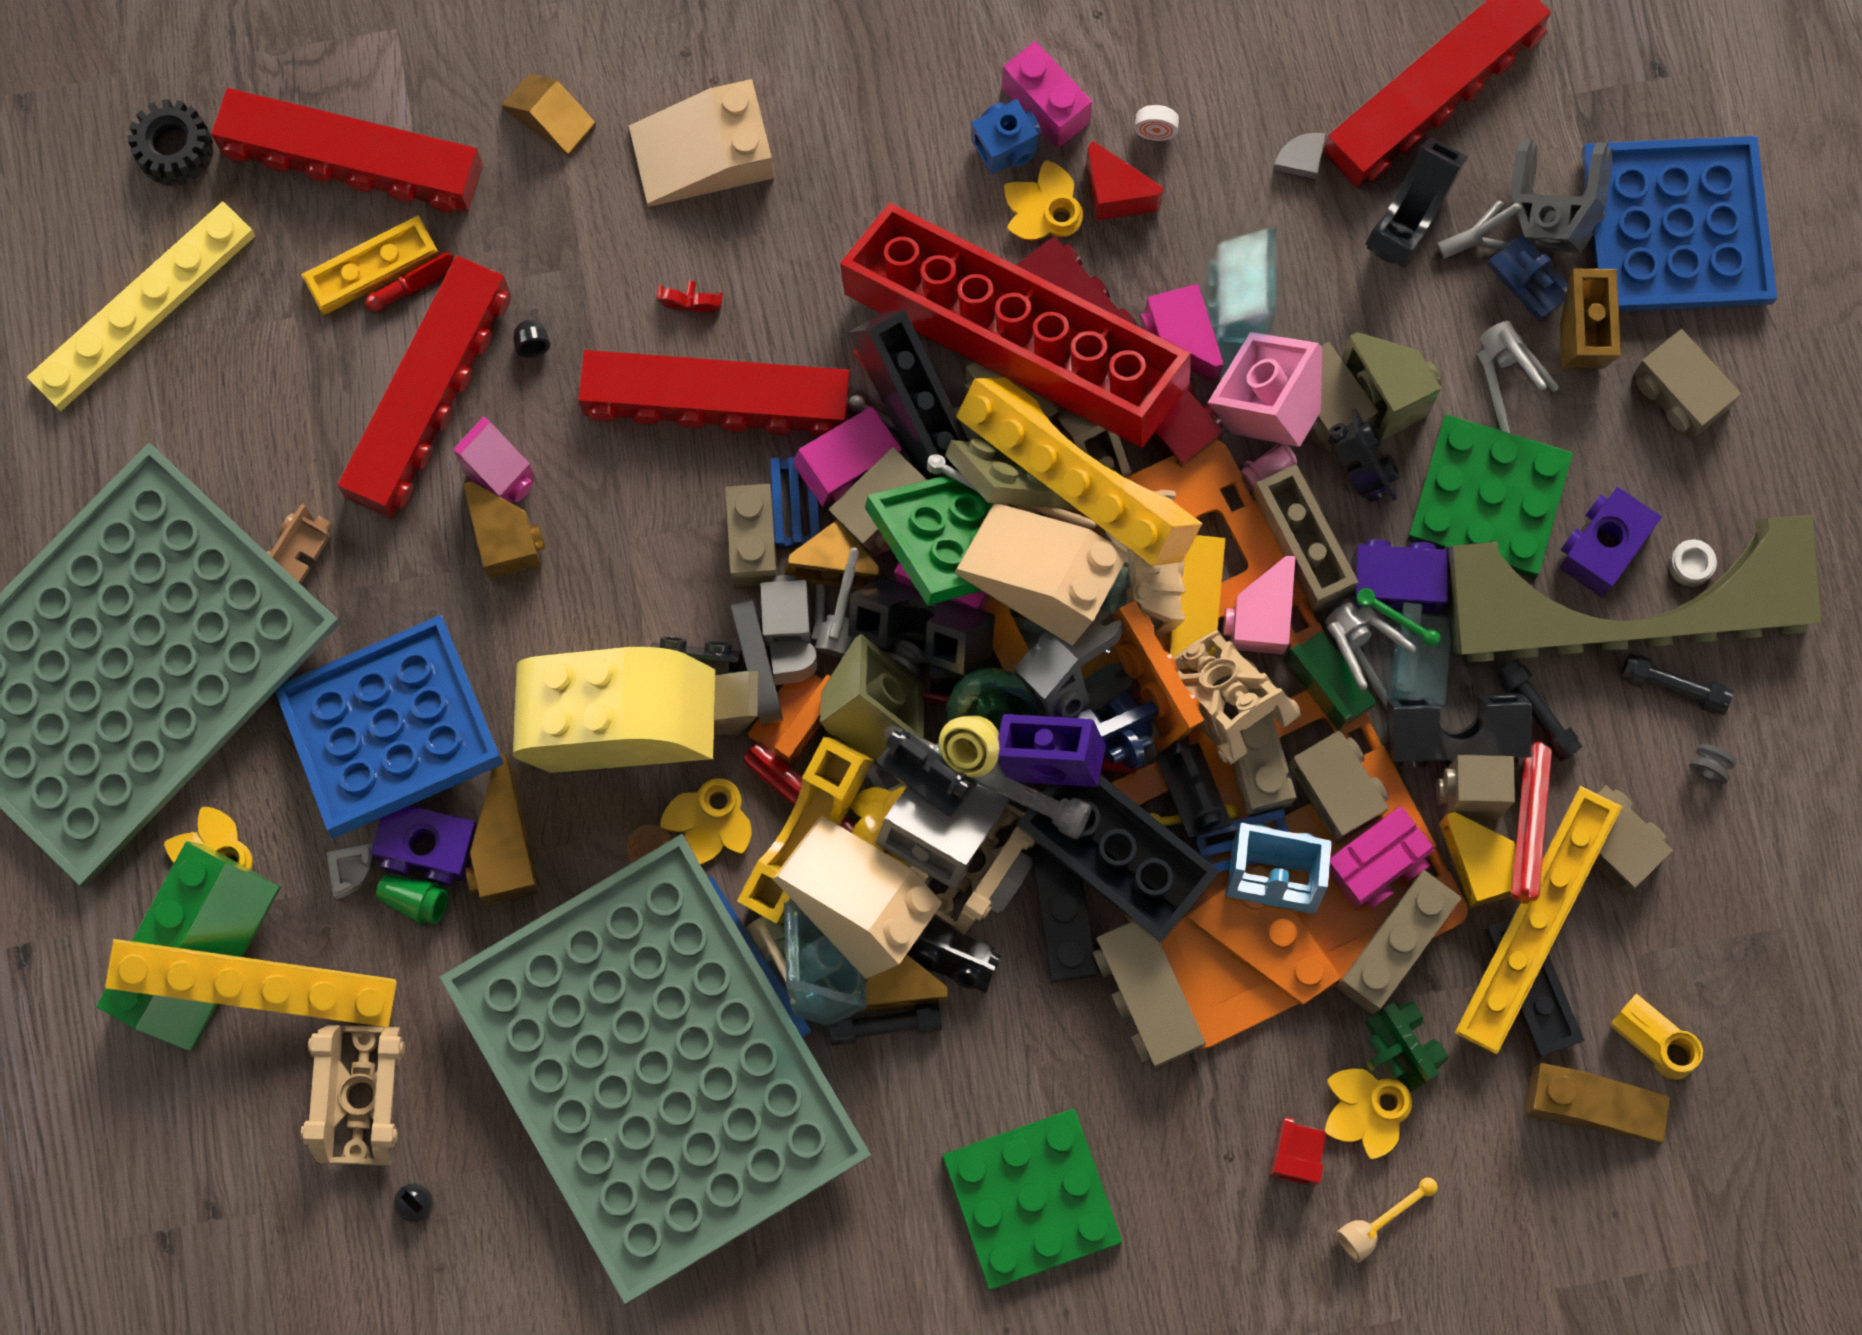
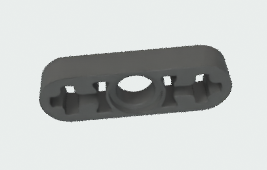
(757, 660)

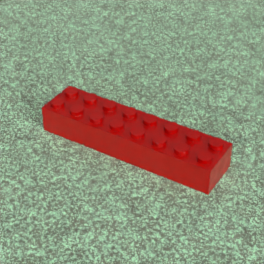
(1017, 324)

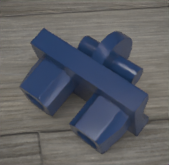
(1530, 277)
(1127, 731)

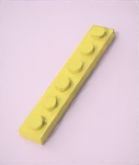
(141, 306)

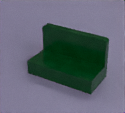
(1328, 680)

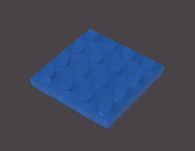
(1685, 224)
(387, 726)

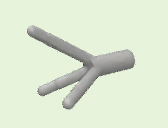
(1474, 237)

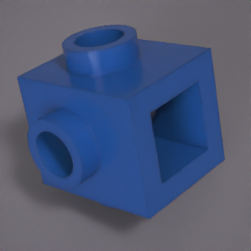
(1005, 136)

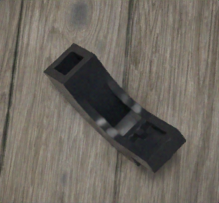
(1416, 203)

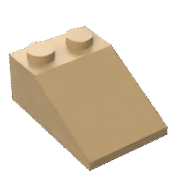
(703, 145)
(1042, 568)
(857, 896)

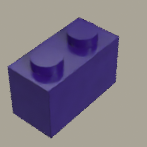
(1402, 574)

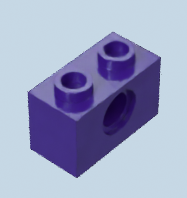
(1626, 522)
(1051, 750)
(403, 828)

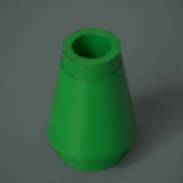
(415, 898)

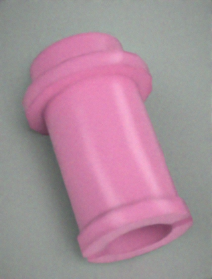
(1270, 463)

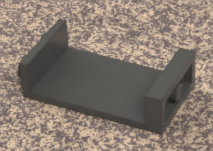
(937, 842)

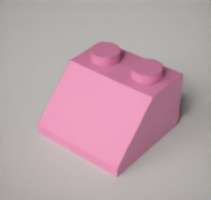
(1271, 389)

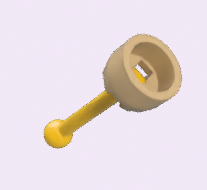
(1361, 1238)

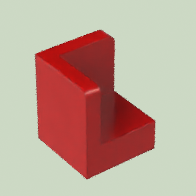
(1298, 1153)

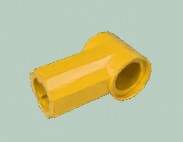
(1653, 1034)

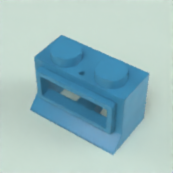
(1283, 850)

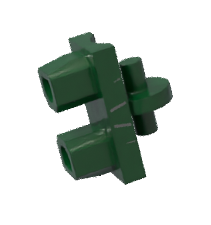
(1399, 1047)

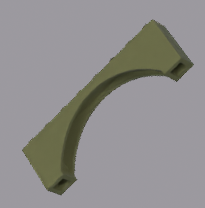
(1764, 588)

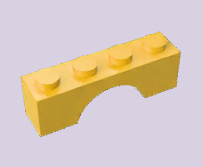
(825, 791)

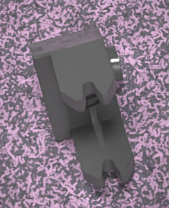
(1555, 220)
(1056, 676)

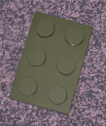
(999, 477)

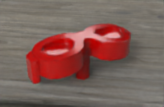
(690, 301)

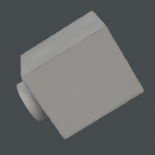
(785, 609)

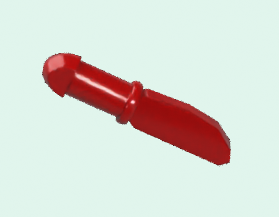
(412, 282)

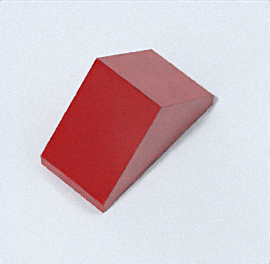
(1118, 187)

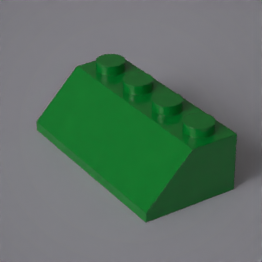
(202, 907)

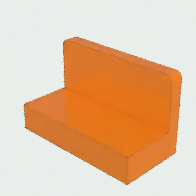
(801, 719)

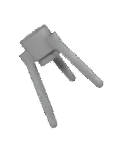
(1506, 348)
(1351, 630)
(832, 635)

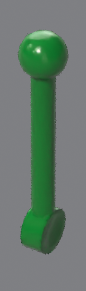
(1367, 598)

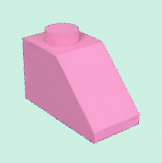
(1263, 612)

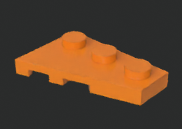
(1157, 676)
(1269, 941)

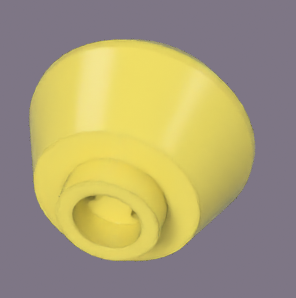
(970, 745)

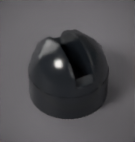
(531, 339)
(419, 1194)

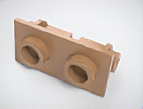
(299, 537)

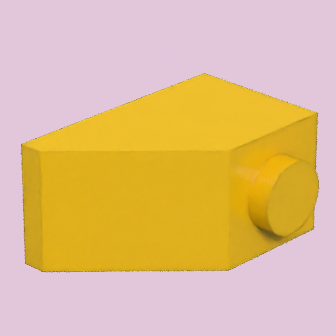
(1480, 859)

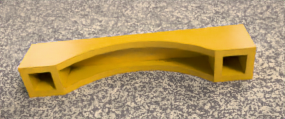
(1130, 513)

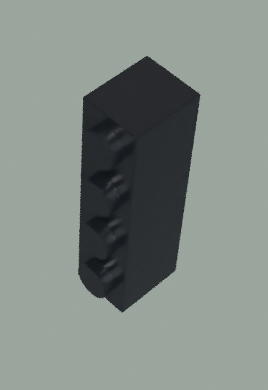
(908, 387)

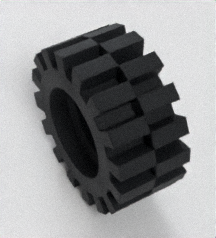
(163, 120)

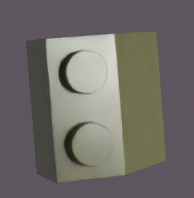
(1394, 380)
(869, 695)

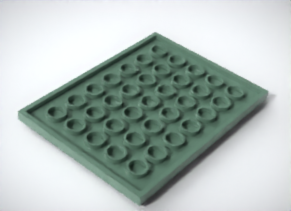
(137, 659)
(654, 1068)

